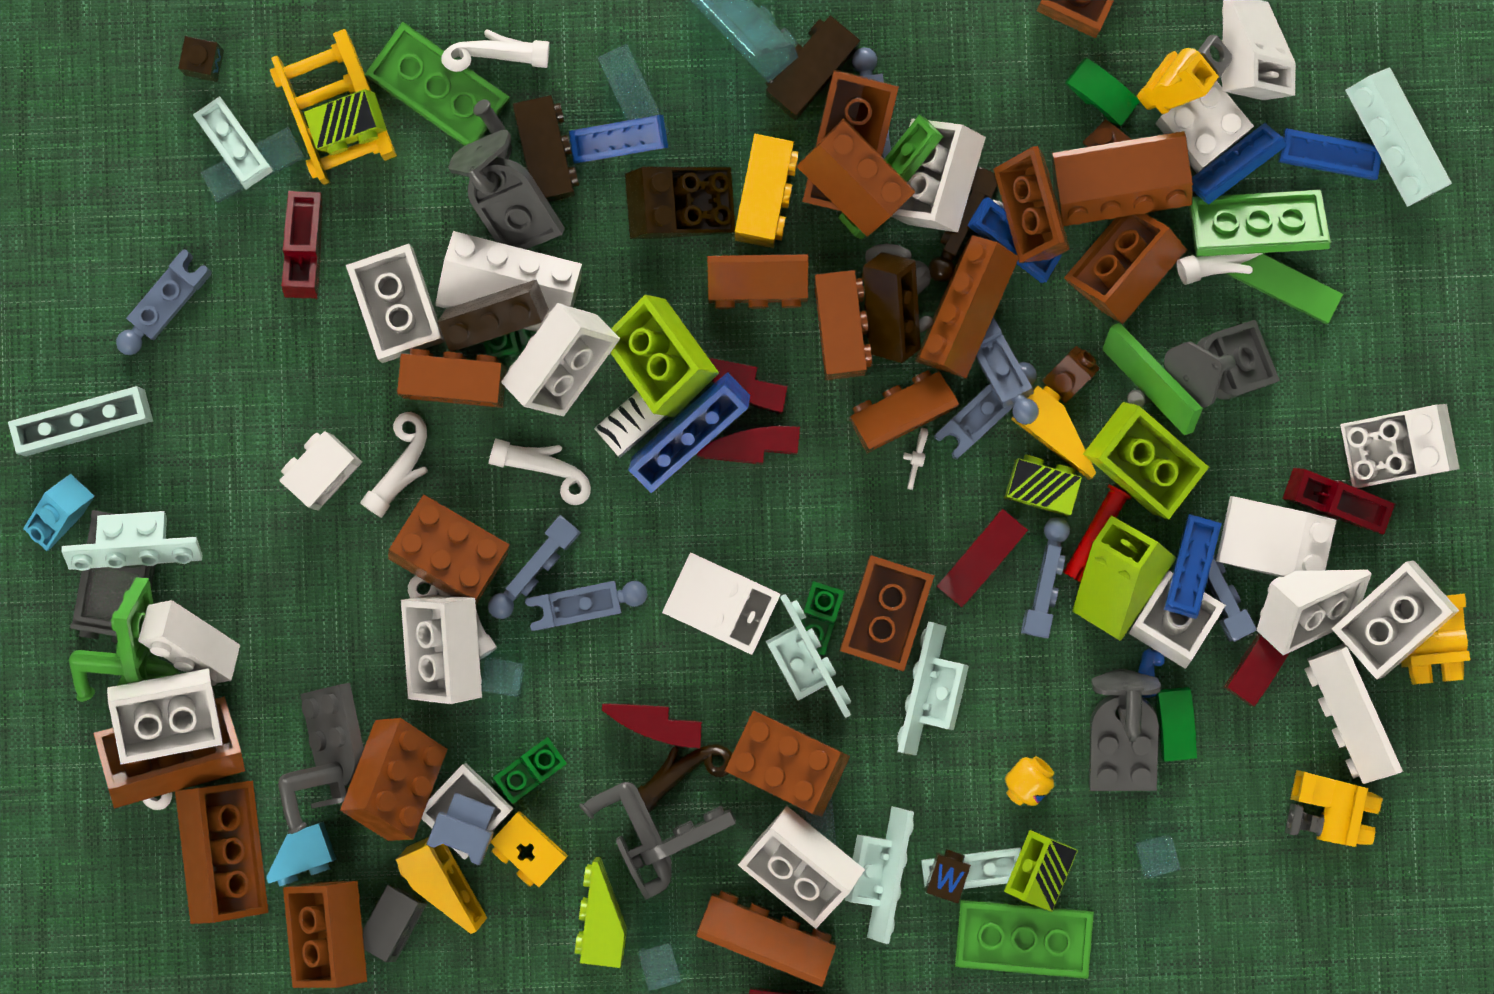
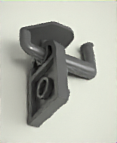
(509, 208)
(1219, 366)
(1125, 745)
(335, 749)
(653, 849)

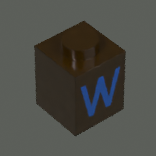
(201, 59)
(947, 876)

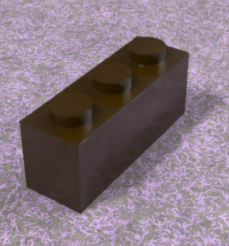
(813, 69)
(545, 147)
(892, 307)
(493, 315)

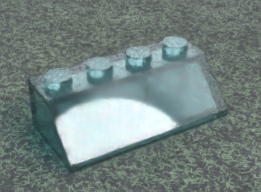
(752, 34)

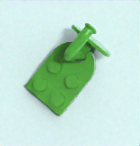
(131, 658)

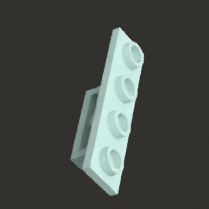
(131, 541)
(800, 661)
(934, 693)
(883, 873)

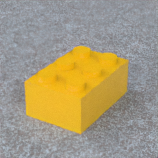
(766, 191)

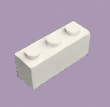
(188, 641)

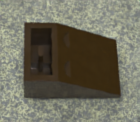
(679, 202)

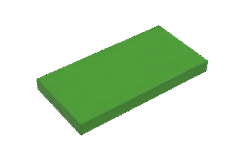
(414, 74)
(1259, 223)
(1024, 939)

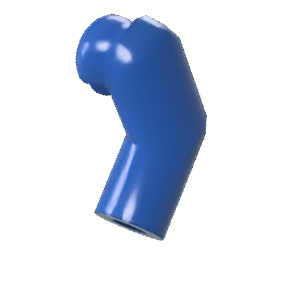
(1148, 660)

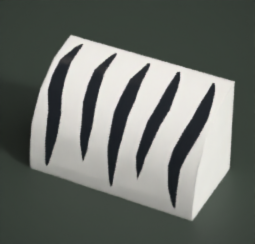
(628, 424)

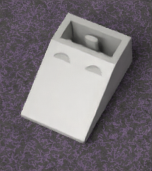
(1260, 56)
(1400, 446)
(721, 603)

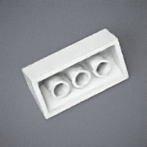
(483, 267)
(1354, 715)

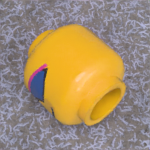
(1029, 781)

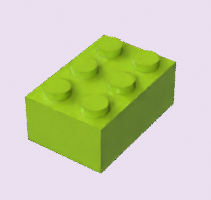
(661, 356)
(1146, 460)

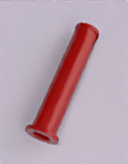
(1110, 506)

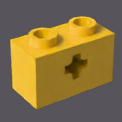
(546, 852)

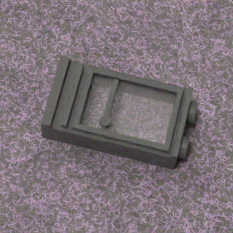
(103, 591)

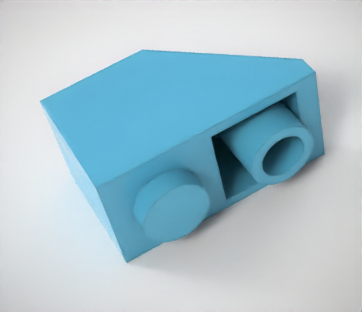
(58, 511)
(302, 851)

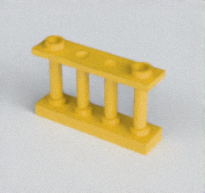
(353, 82)

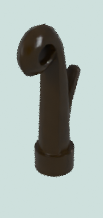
(673, 772)

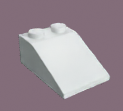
(1274, 538)
(1309, 605)

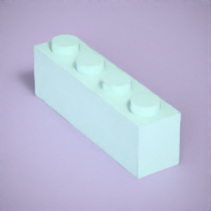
(1398, 136)
(80, 421)

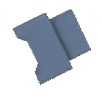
(464, 827)

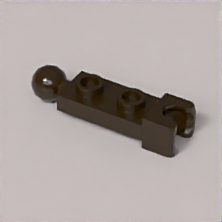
(983, 186)

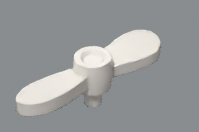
(917, 457)

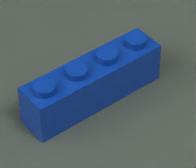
(689, 432)

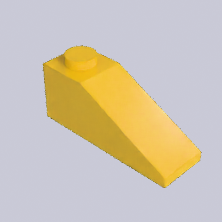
(1057, 431)
(441, 882)

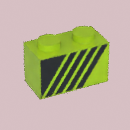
(345, 122)
(1043, 486)
(1040, 871)

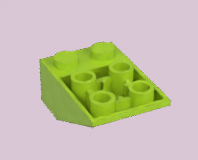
(1120, 577)
(604, 927)

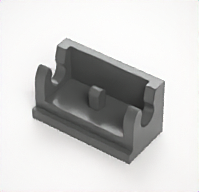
(392, 923)

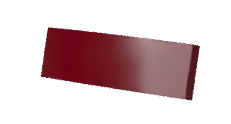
(302, 245)
(763, 394)
(751, 444)
(1338, 500)
(982, 558)
(1255, 671)
(655, 724)

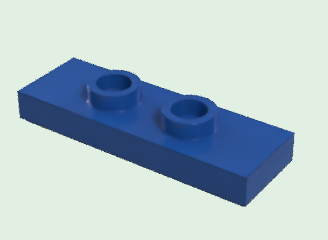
(618, 139)
(1330, 154)
(1237, 163)
(992, 224)
(1192, 566)

